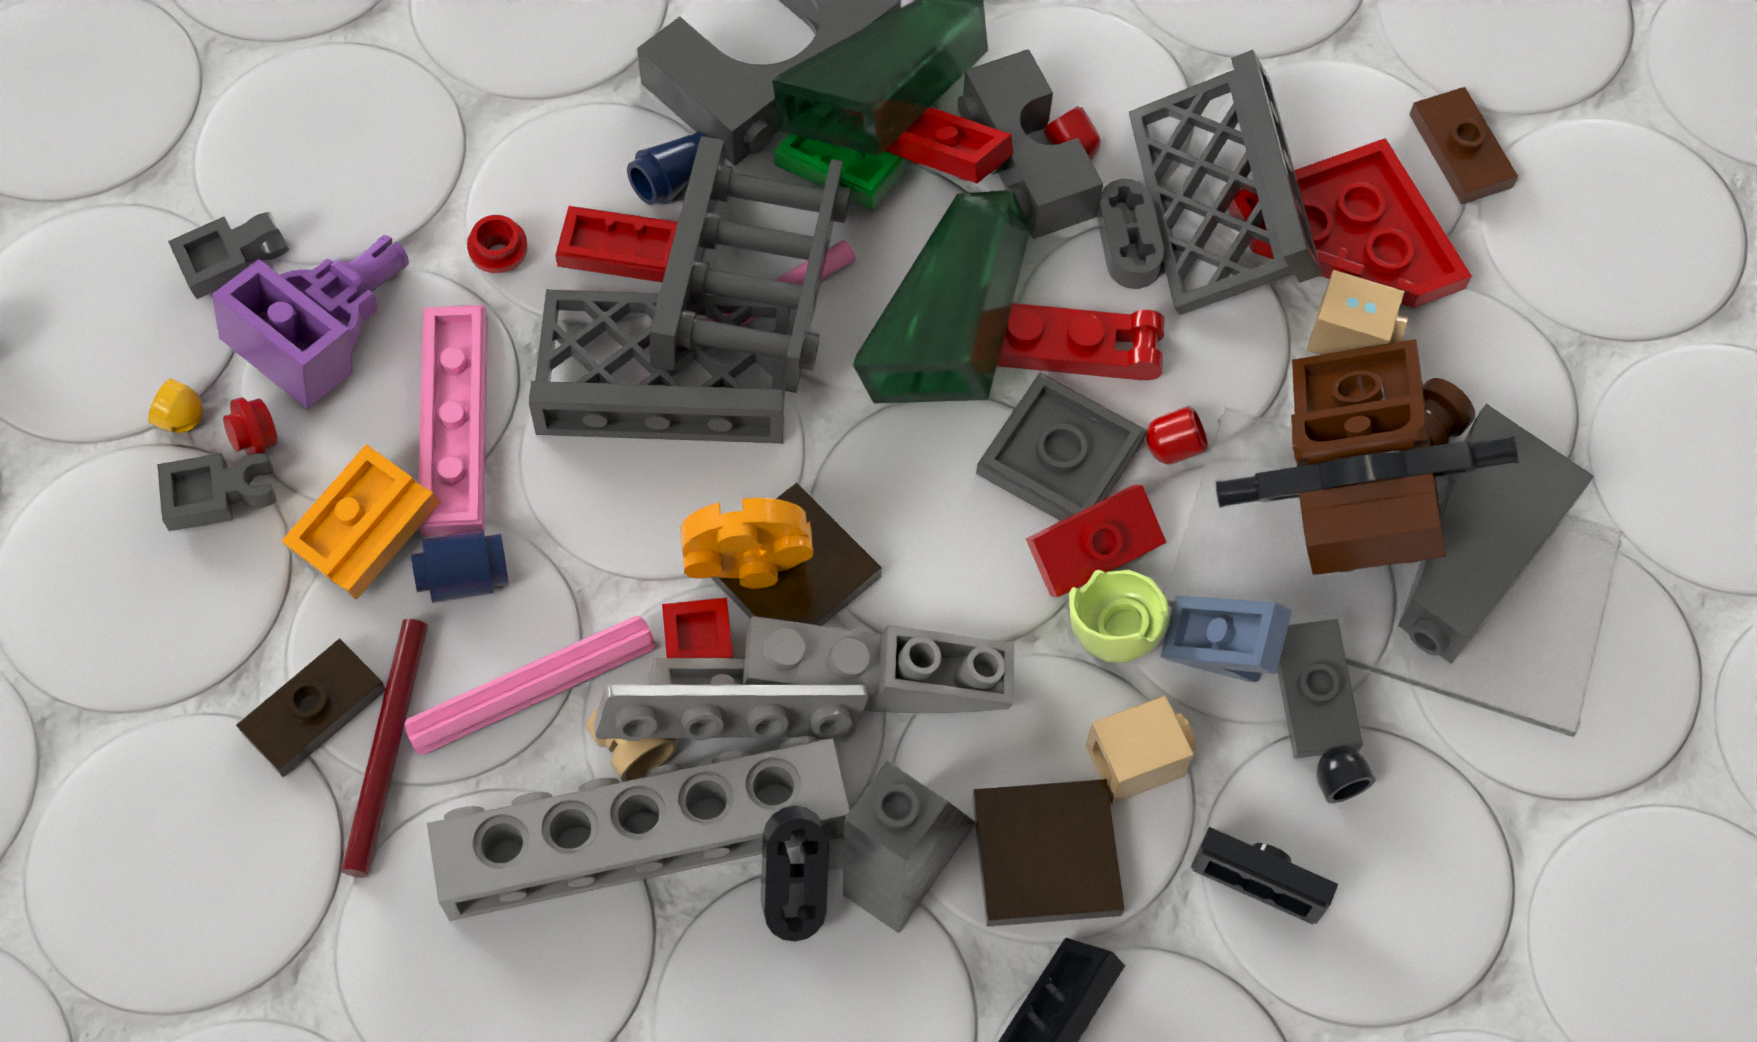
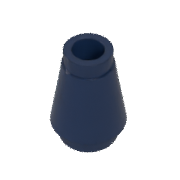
(663, 169)

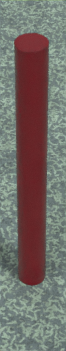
(384, 749)

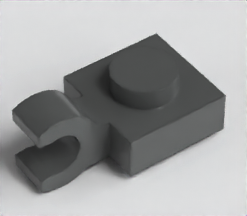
(217, 253)

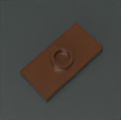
(1463, 145)

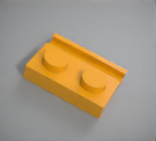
(361, 521)

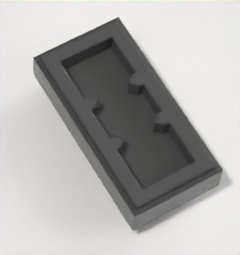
(1317, 690)

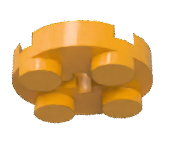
(746, 543)

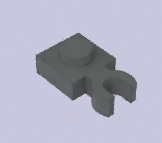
(204, 488)

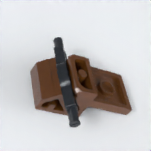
(1365, 461)

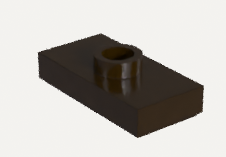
(311, 707)

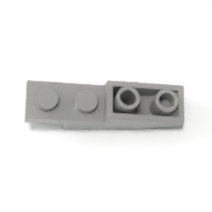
(900, 668)

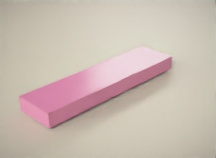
(454, 417)

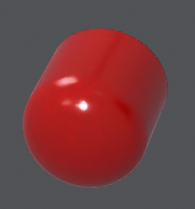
(1074, 125)
(1176, 436)

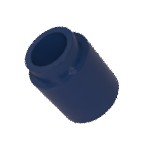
(460, 566)

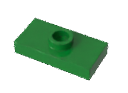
(864, 173)

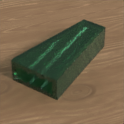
(883, 76)
(951, 308)

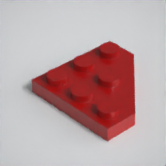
(1371, 225)

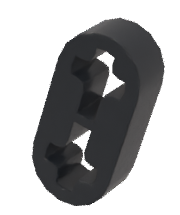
(809, 873)

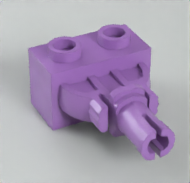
(304, 321)

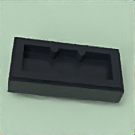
(1264, 875)
(1065, 995)

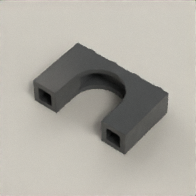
(735, 97)

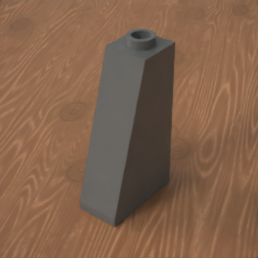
(1491, 533)
(898, 845)

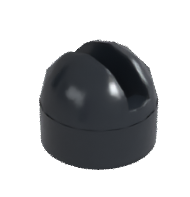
(1343, 774)

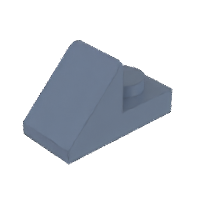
(1227, 636)

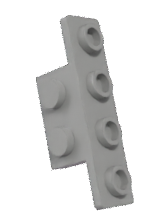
(709, 701)

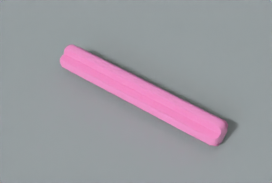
(529, 685)

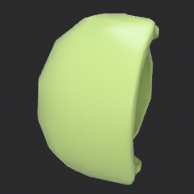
(1119, 615)

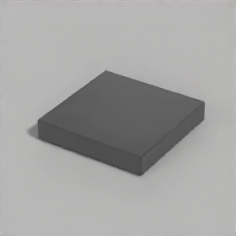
(1060, 450)

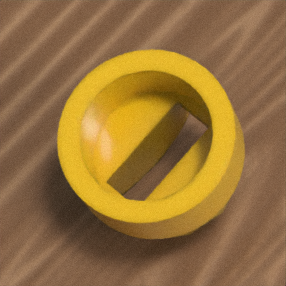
(175, 407)

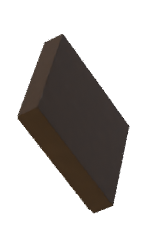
(815, 587)
(1047, 853)

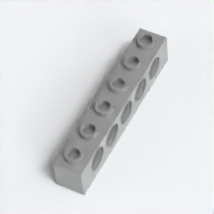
(612, 856)

